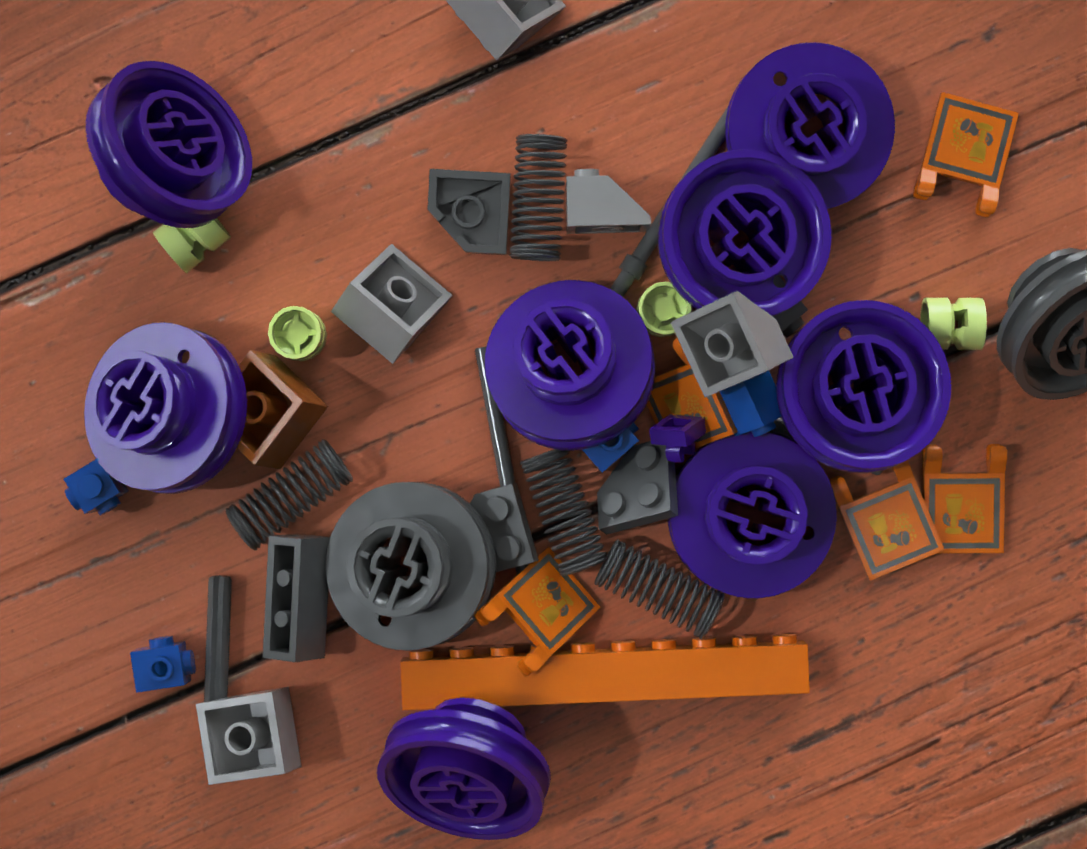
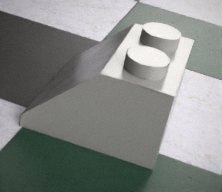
(505, 23)
(601, 206)
(391, 303)
(730, 342)
(248, 736)

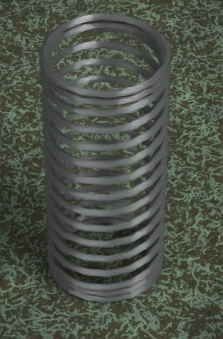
(525, 250)
(541, 462)
(339, 474)
(710, 613)

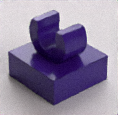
(678, 435)

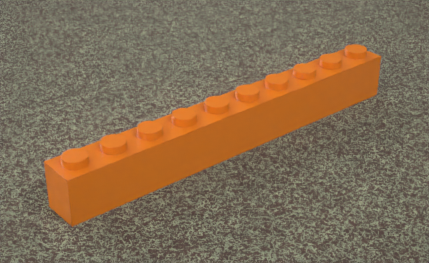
(609, 674)

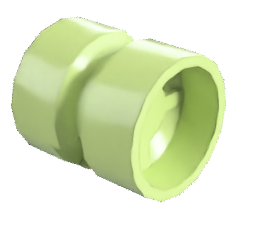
(188, 245)
(660, 306)
(940, 318)
(297, 333)

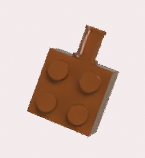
(278, 410)

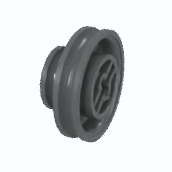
(1046, 326)
(442, 544)

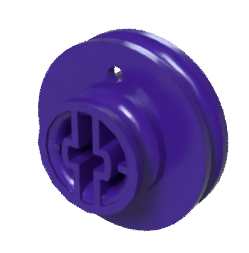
(168, 145)
(834, 162)
(766, 201)
(895, 363)
(569, 408)
(163, 419)
(701, 528)
(465, 770)

